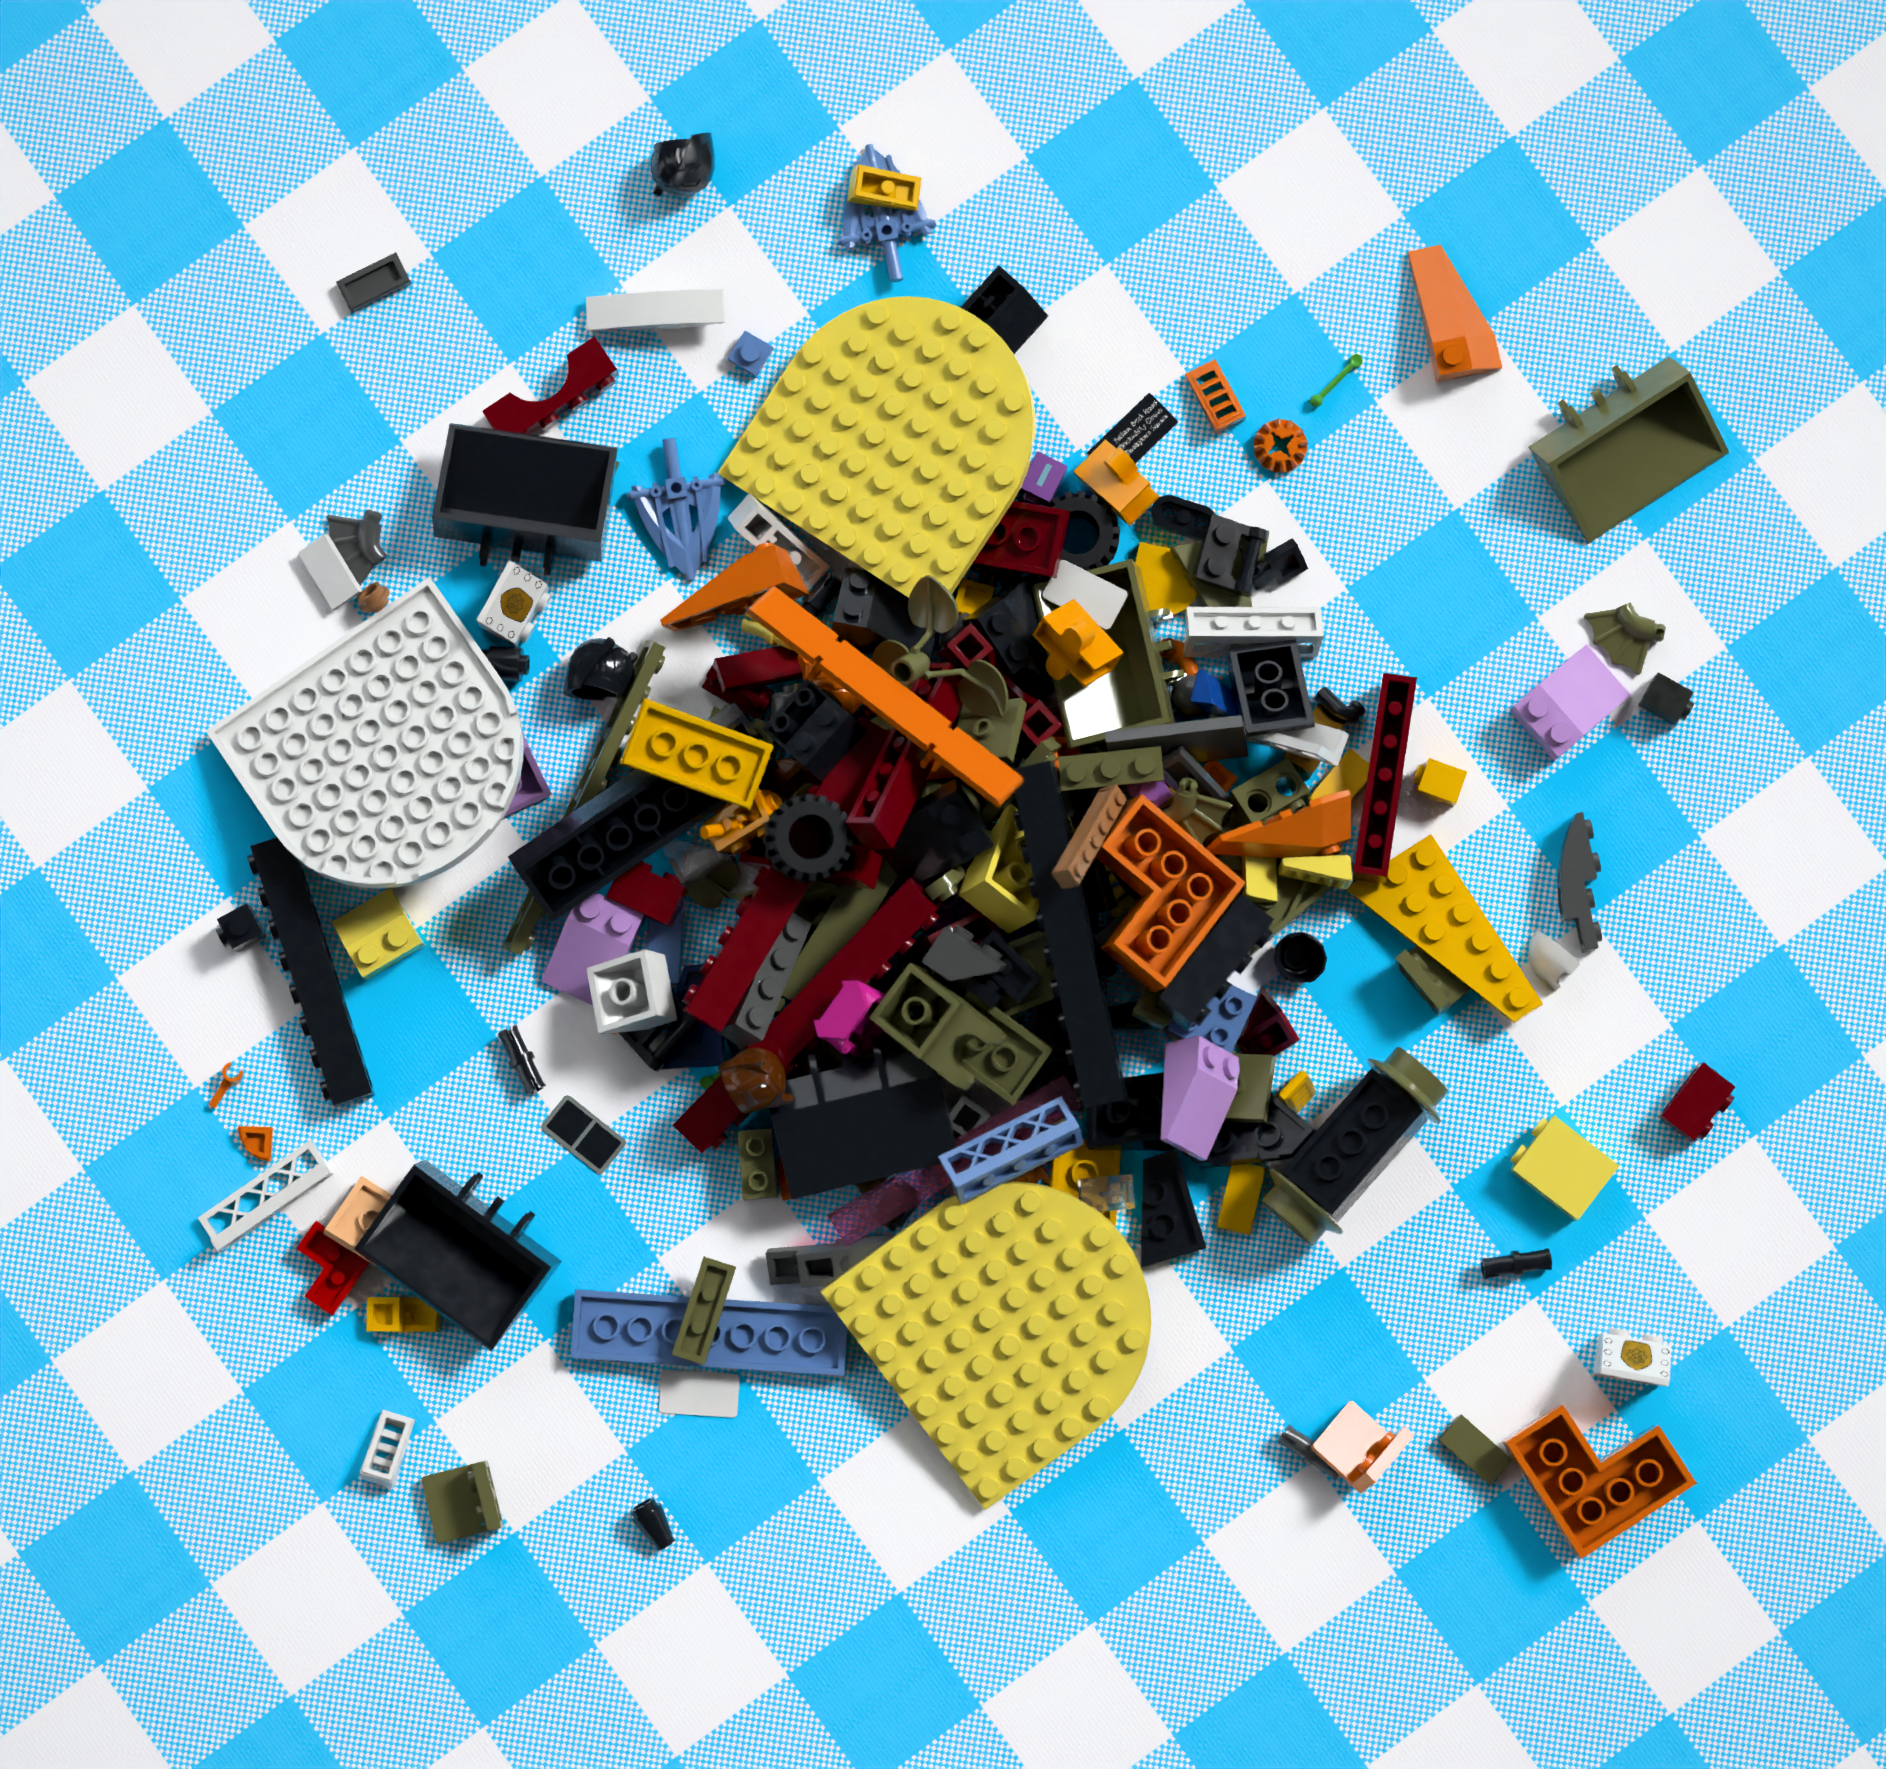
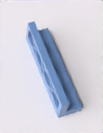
(1018, 1159)

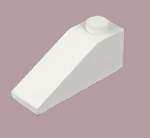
(762, 526)

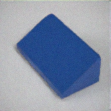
(1213, 696)

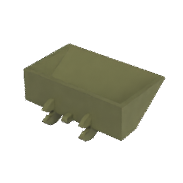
(1629, 447)
(1137, 686)

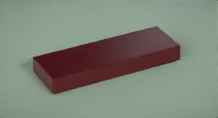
(757, 668)

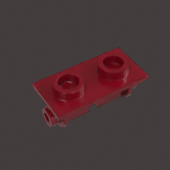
(750, 701)

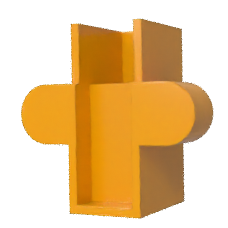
(1115, 479)
(1076, 644)

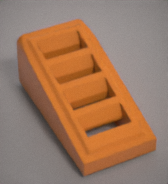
(1228, 420)

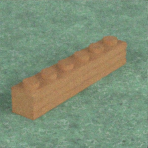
(1089, 836)

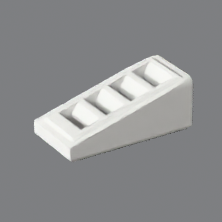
(387, 1480)

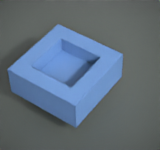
(750, 353)

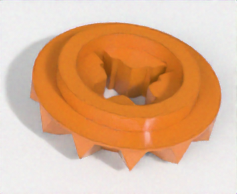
(1278, 461)

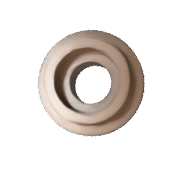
(373, 598)

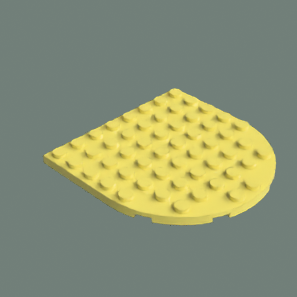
(894, 439)
(1003, 1327)

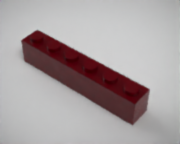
(897, 772)
(1384, 778)

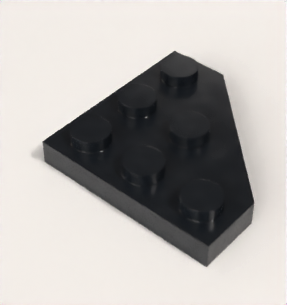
(1259, 1142)

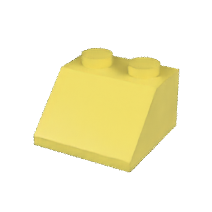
(378, 934)

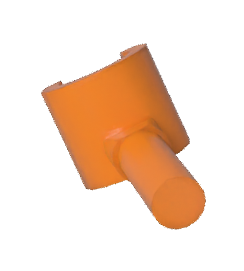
(225, 1085)

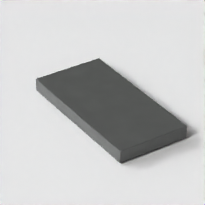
(1203, 739)

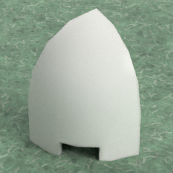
(1550, 960)

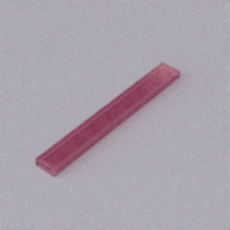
(915, 1186)

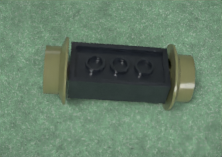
(1354, 1145)

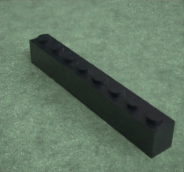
(312, 972)

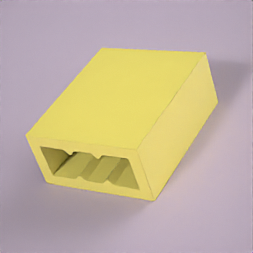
(1563, 1167)

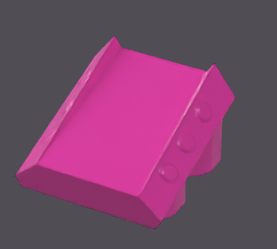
(847, 1019)

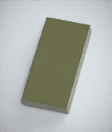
(1475, 1449)

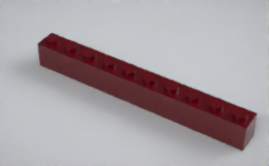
(775, 896)
(794, 1027)

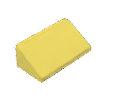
(1260, 879)

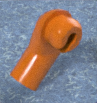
(1176, 656)

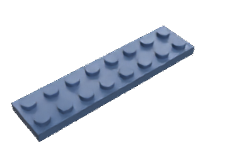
(747, 1335)

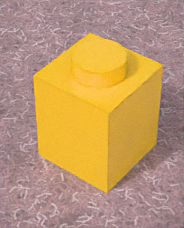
(1439, 781)

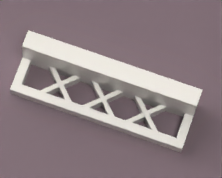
(1251, 626)
(1316, 743)
(273, 1205)

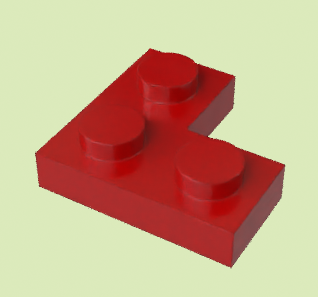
(340, 1270)

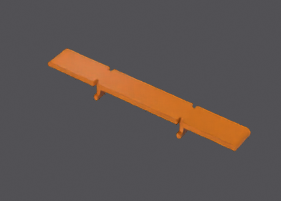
(885, 696)

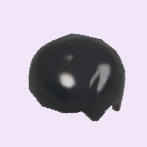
(1300, 957)

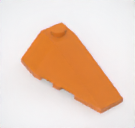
(1453, 324)
(739, 587)
(1309, 832)

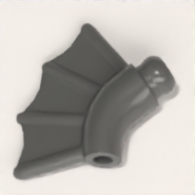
(358, 542)

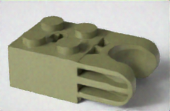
(941, 1030)

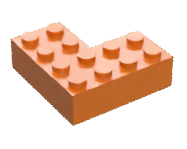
(1179, 889)
(1592, 1496)

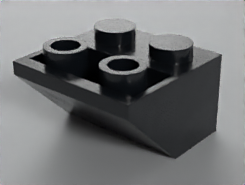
(1006, 308)
(814, 729)

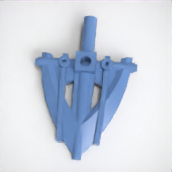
(885, 224)
(684, 549)

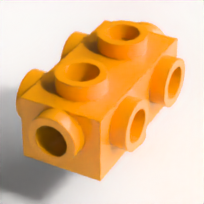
(735, 826)

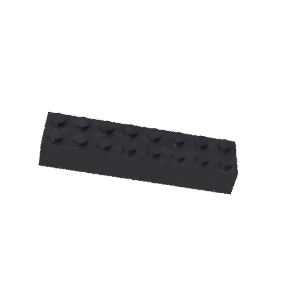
(615, 832)

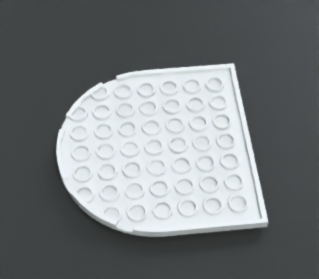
(382, 748)

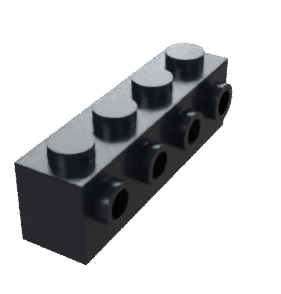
(1214, 963)

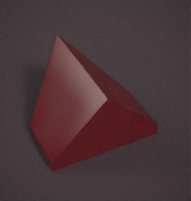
(1266, 1028)

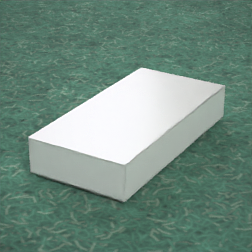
(330, 571)

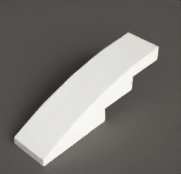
(656, 310)

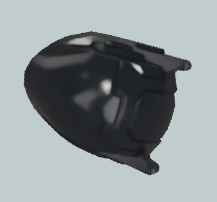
(683, 164)
(598, 670)

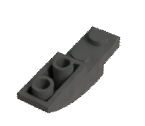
(1575, 868)
(818, 1263)

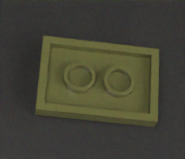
(1006, 1067)

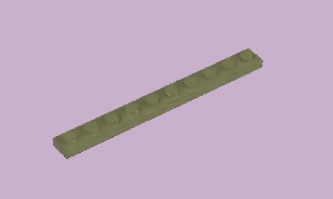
(593, 779)

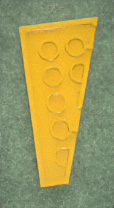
(1441, 918)

